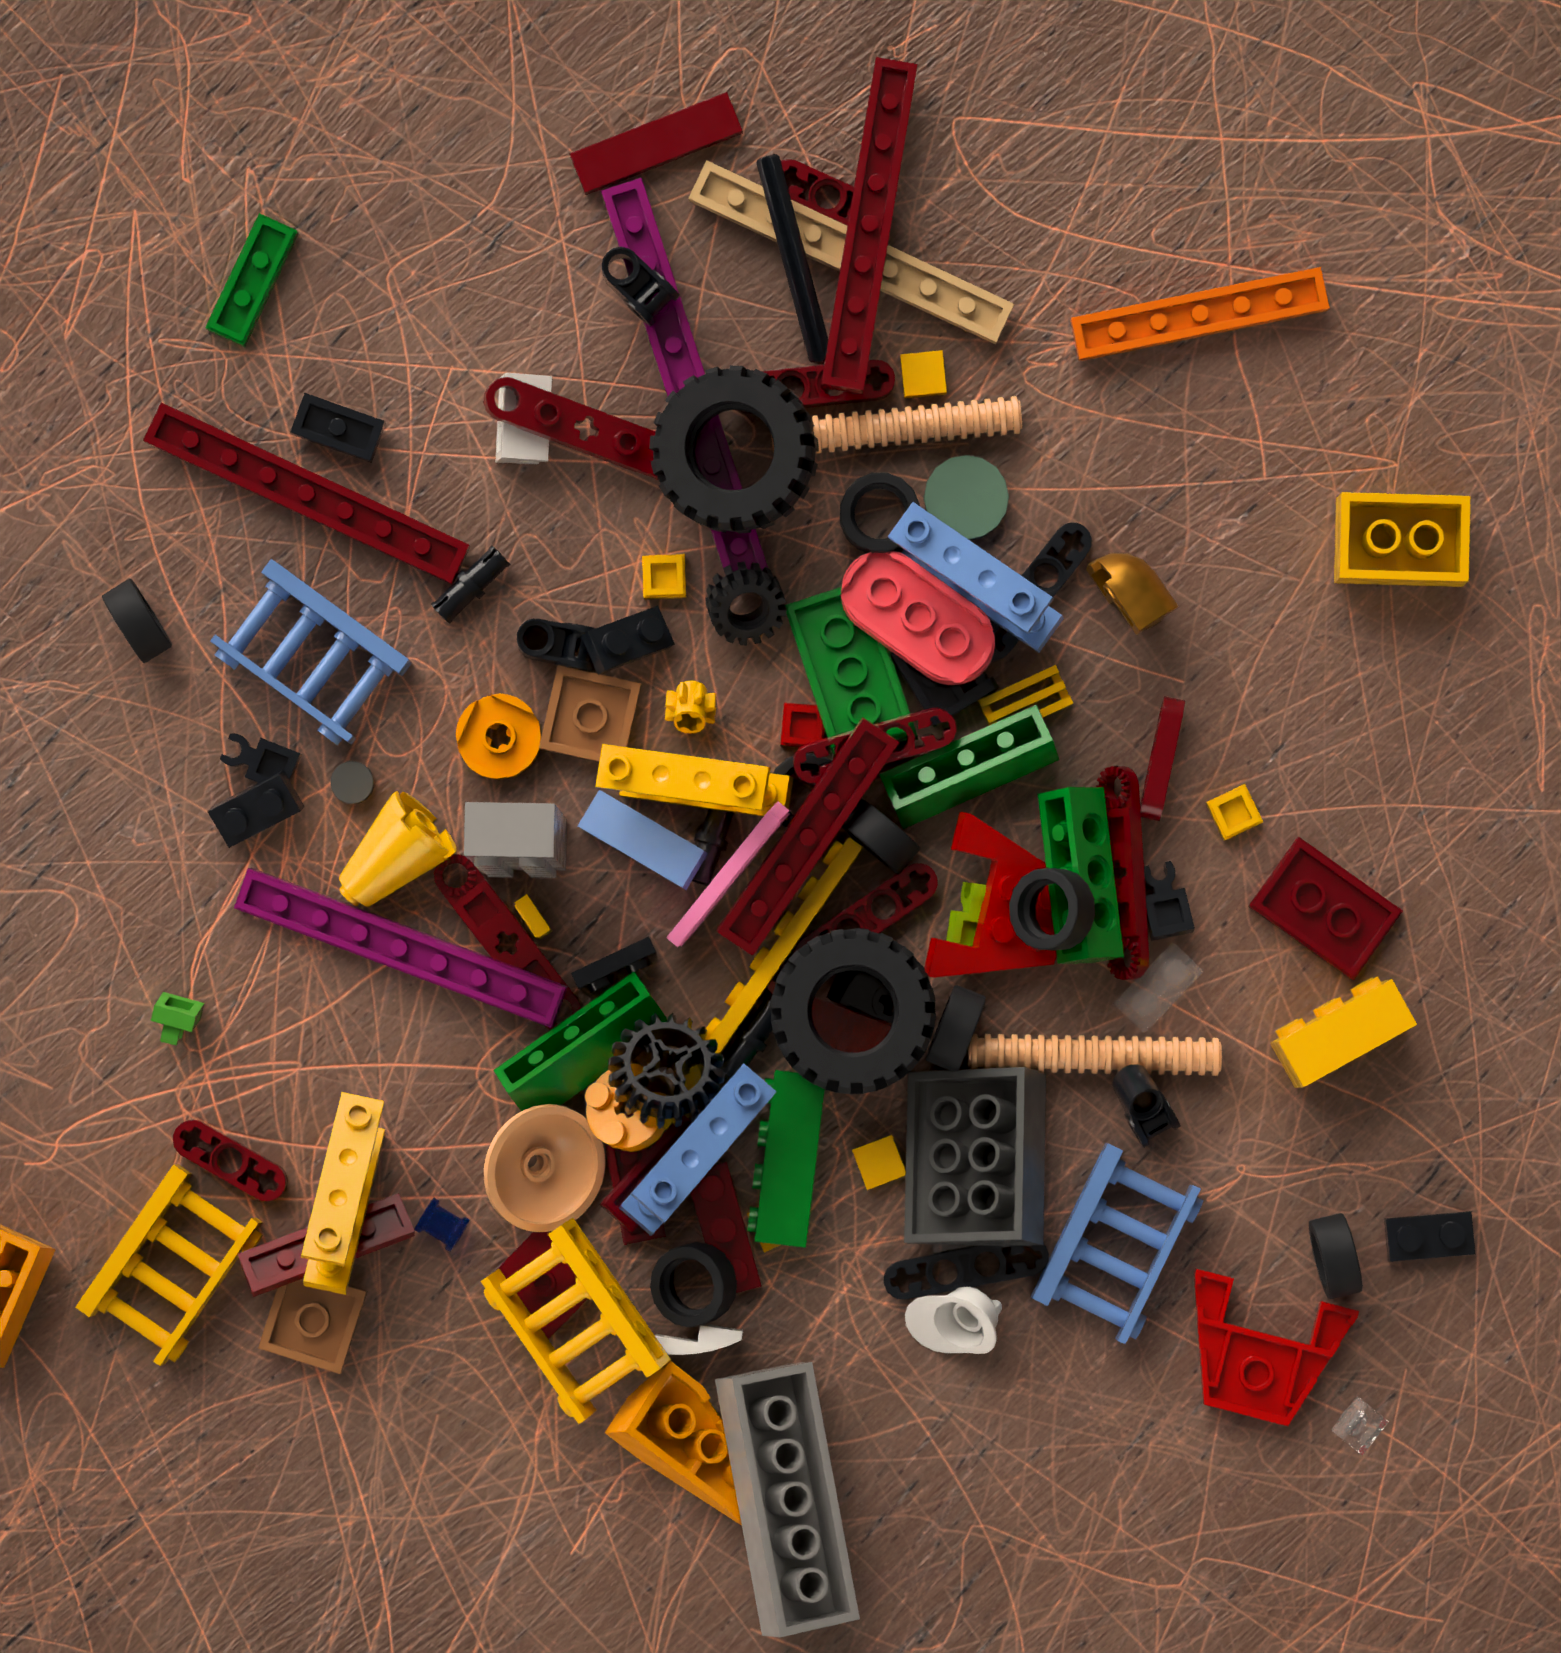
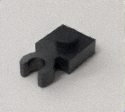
(264, 760)
(1166, 908)

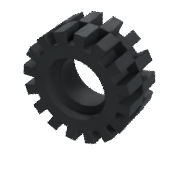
(751, 624)

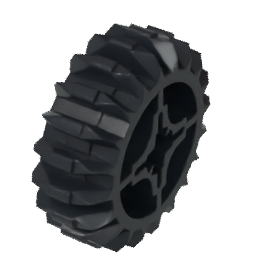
(653, 1040)

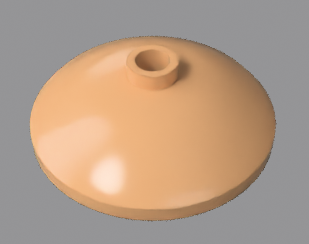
(560, 1182)

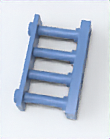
(977, 576)
(315, 611)
(697, 1150)
(1075, 1247)

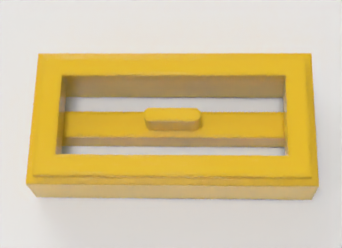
(1058, 686)

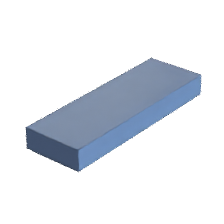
(642, 839)

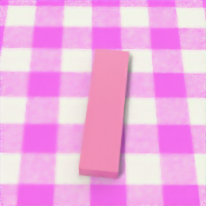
(728, 874)

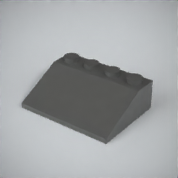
(975, 1157)

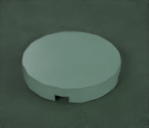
(967, 495)

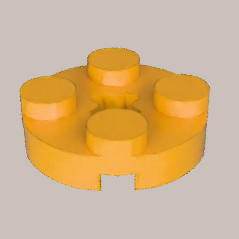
(489, 714)
(615, 1127)

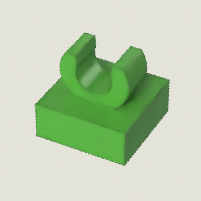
(176, 1015)

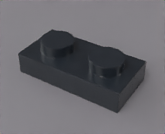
(338, 427)
(627, 640)
(256, 809)
(598, 974)
(1429, 1236)

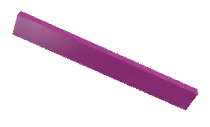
(400, 947)

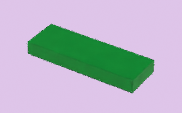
(252, 280)

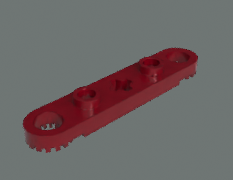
(555, 419)
(1127, 853)
(489, 916)

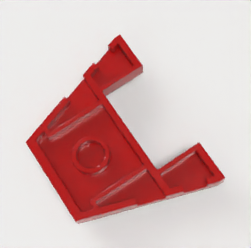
(995, 941)
(1256, 1370)

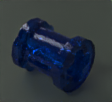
(442, 1224)

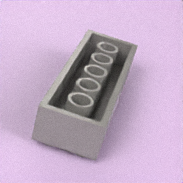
(515, 838)
(787, 1499)

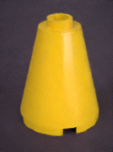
(394, 851)

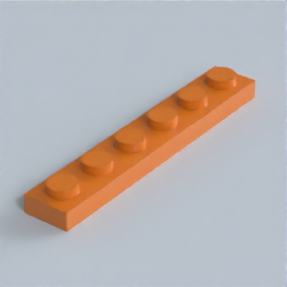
(1199, 314)

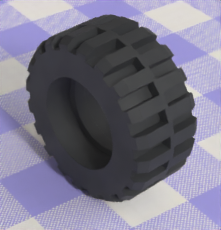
(688, 414)
(866, 953)

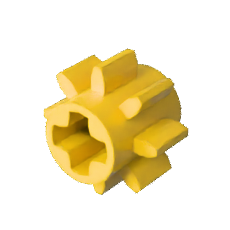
(690, 707)

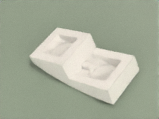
(709, 1339)

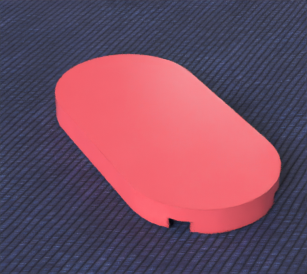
(918, 617)

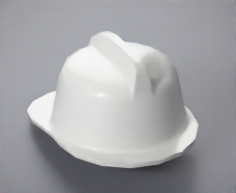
(955, 1322)

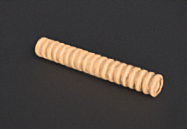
(917, 424)
(1096, 1054)

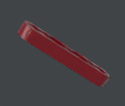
(815, 396)
(923, 721)
(861, 910)

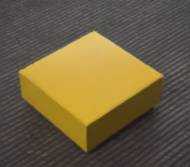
(923, 374)
(664, 576)
(1234, 812)
(532, 917)
(879, 1162)

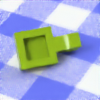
(963, 924)

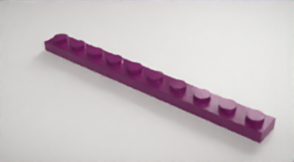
(678, 356)

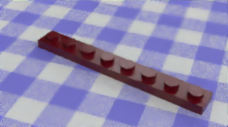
(869, 226)
(306, 493)

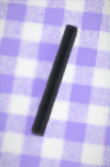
(793, 256)

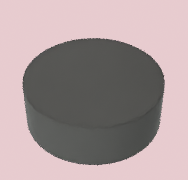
(352, 782)

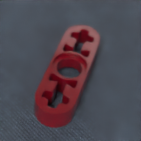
(803, 172)
(1161, 758)
(207, 1135)

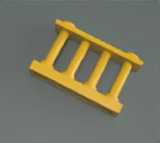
(692, 780)
(343, 1193)
(127, 1262)
(617, 1318)

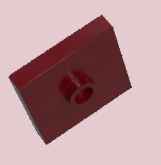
(546, 1286)

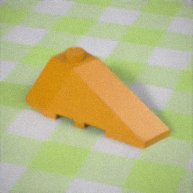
(679, 1435)

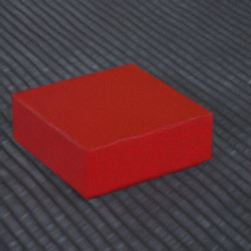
(801, 725)

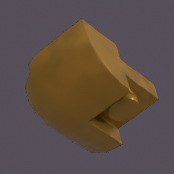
(1133, 589)

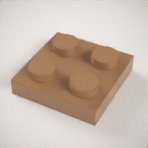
(588, 712)
(313, 1324)

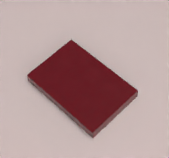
(1325, 908)

